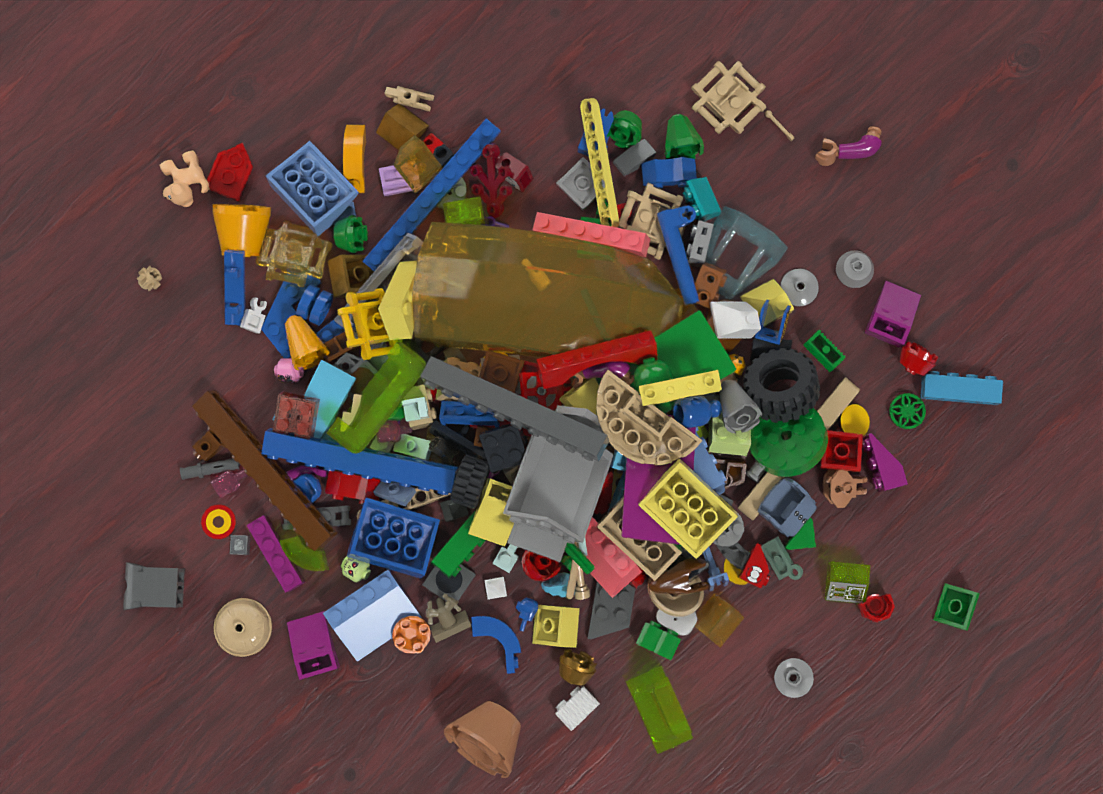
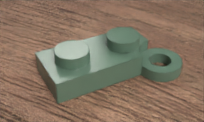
(780, 560)

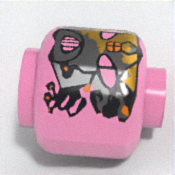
(286, 373)

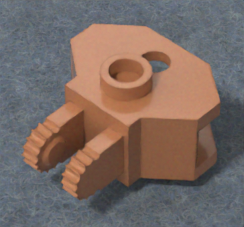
(842, 487)

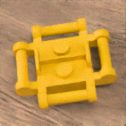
(367, 323)

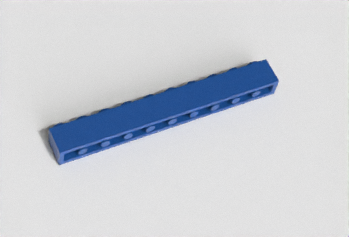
(368, 463)

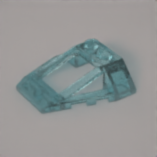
(766, 240)

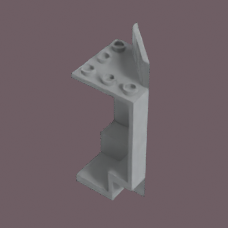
(555, 492)

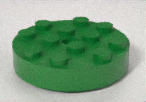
(793, 455)

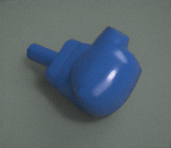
(527, 609)

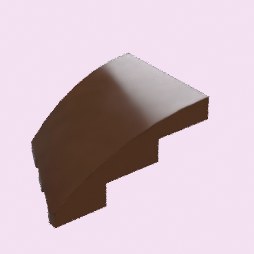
(732, 466)

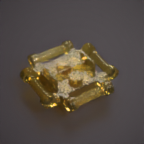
(293, 253)

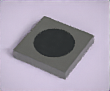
(452, 586)

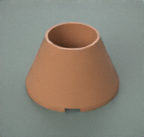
(486, 738)

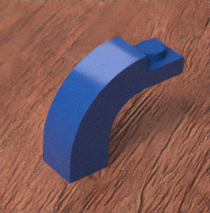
(501, 631)

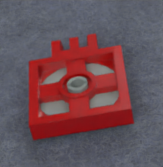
(533, 390)

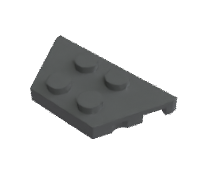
(610, 613)

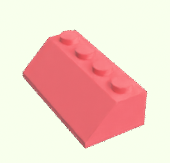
(612, 566)

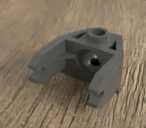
(354, 362)

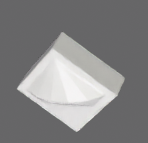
(495, 588)

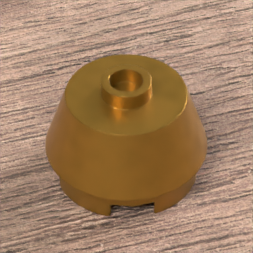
(576, 667)

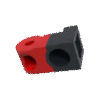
(438, 149)

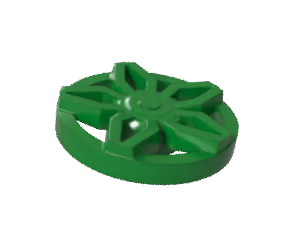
(907, 411)

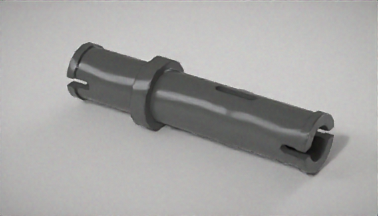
(209, 468)

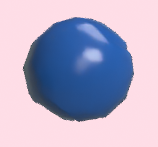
(309, 486)

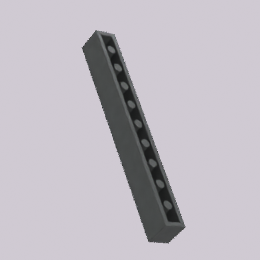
(515, 409)

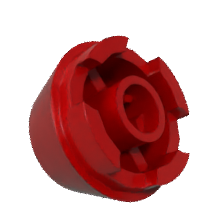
(917, 358)

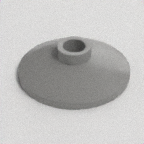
(796, 296)
(803, 680)

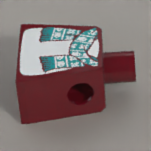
(520, 173)

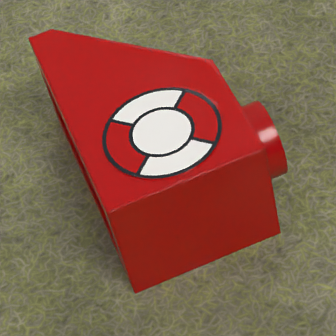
(756, 568)

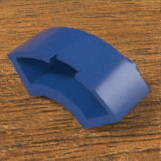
(669, 172)

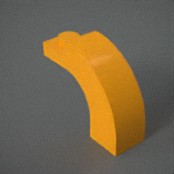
(353, 156)

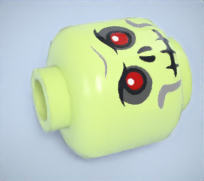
(355, 569)

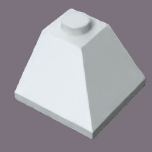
(734, 319)

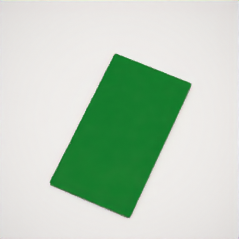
(689, 350)

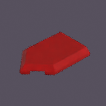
(230, 172)

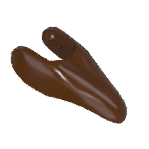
(677, 579)

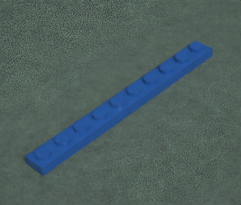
(433, 193)

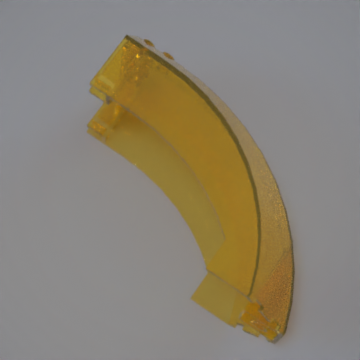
(533, 291)

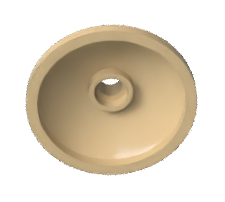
(678, 604)

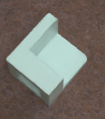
(415, 409)

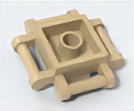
(728, 98)
(645, 216)

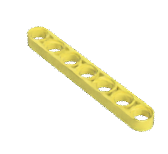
(602, 155)

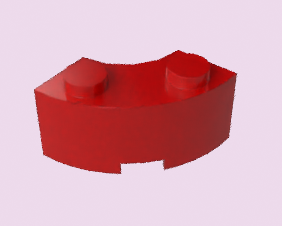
(350, 486)

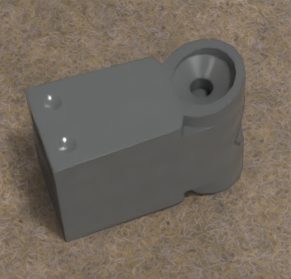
(153, 587)

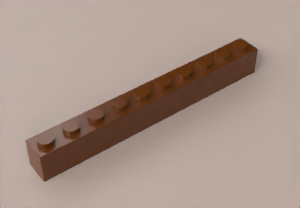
(265, 471)

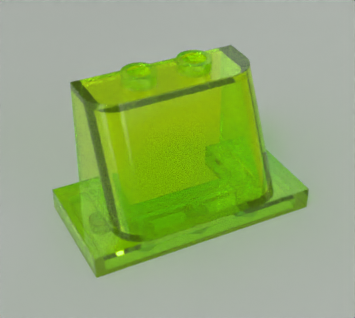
(659, 709)

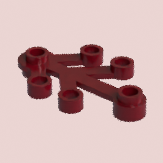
(494, 205)

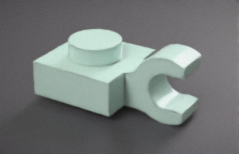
(506, 558)

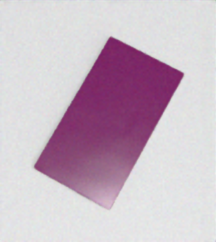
(638, 482)

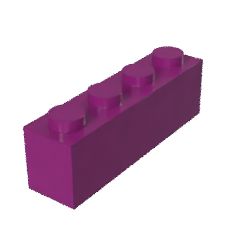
(269, 544)

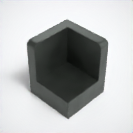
(453, 510)

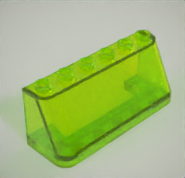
(380, 397)

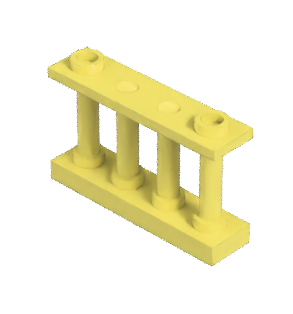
(680, 388)

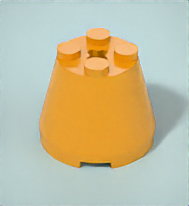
(241, 227)

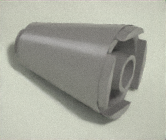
(738, 408)

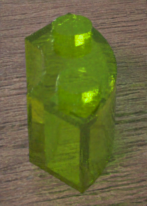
(303, 556)

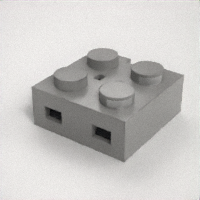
(698, 249)

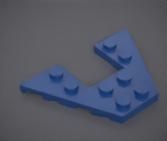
(282, 309)

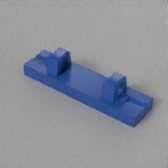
(234, 286)

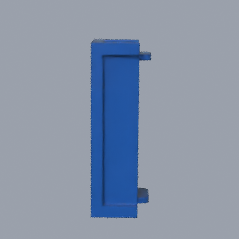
(458, 413)

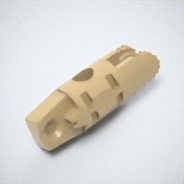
(400, 96)

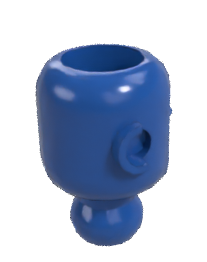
(695, 411)

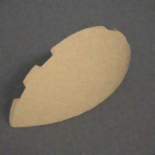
(639, 430)

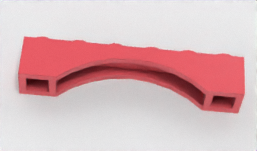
(614, 237)

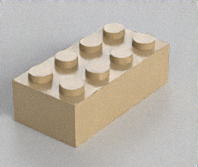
(648, 555)

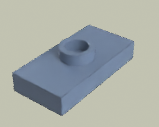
(395, 492)

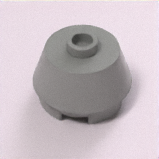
(855, 269)

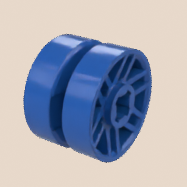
(314, 304)

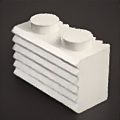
(577, 707)

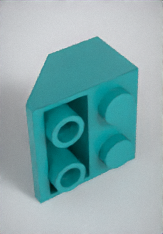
(702, 199)

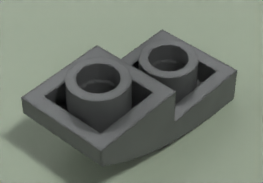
(633, 157)

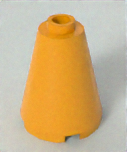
(304, 345)

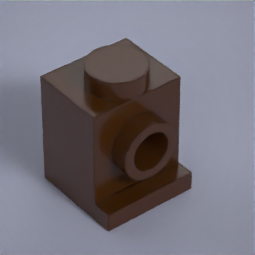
(213, 449)

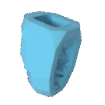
(557, 584)

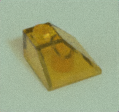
(416, 164)

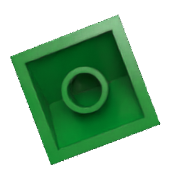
(956, 607)

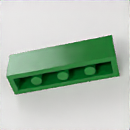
(457, 550)

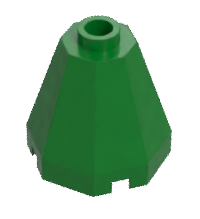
(682, 138)

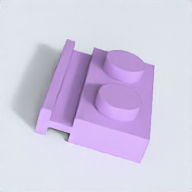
(392, 181)

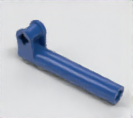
(670, 222)

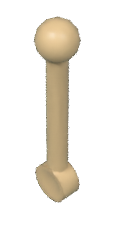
(768, 114)

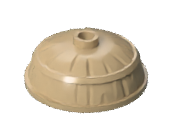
(255, 623)

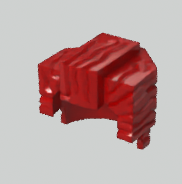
(877, 607)

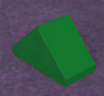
(804, 538)

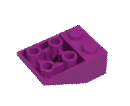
(893, 314)
(885, 467)
(312, 645)

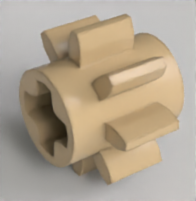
(149, 278)

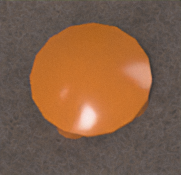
(411, 634)

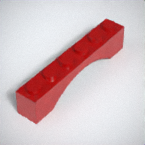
(558, 368)

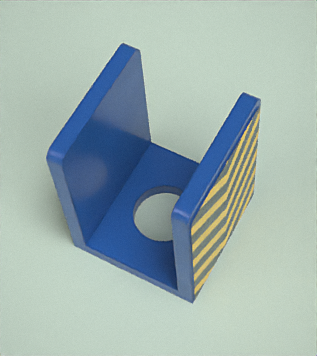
(778, 335)

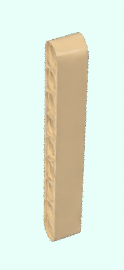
(829, 411)

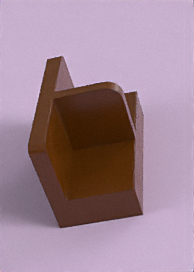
(337, 347)

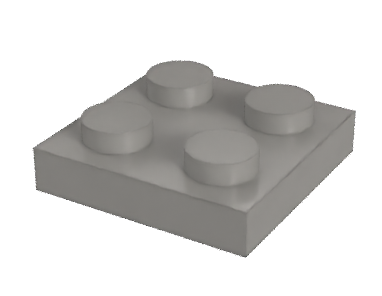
(579, 184)

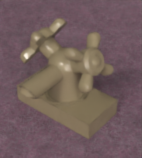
(449, 623)

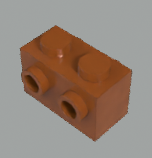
(710, 286)

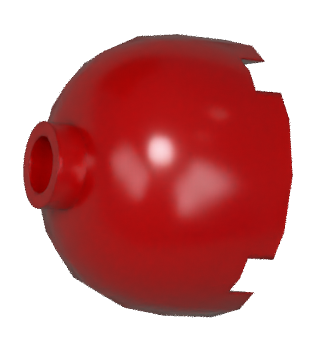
(539, 567)

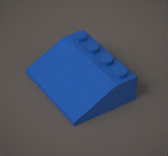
(393, 538)

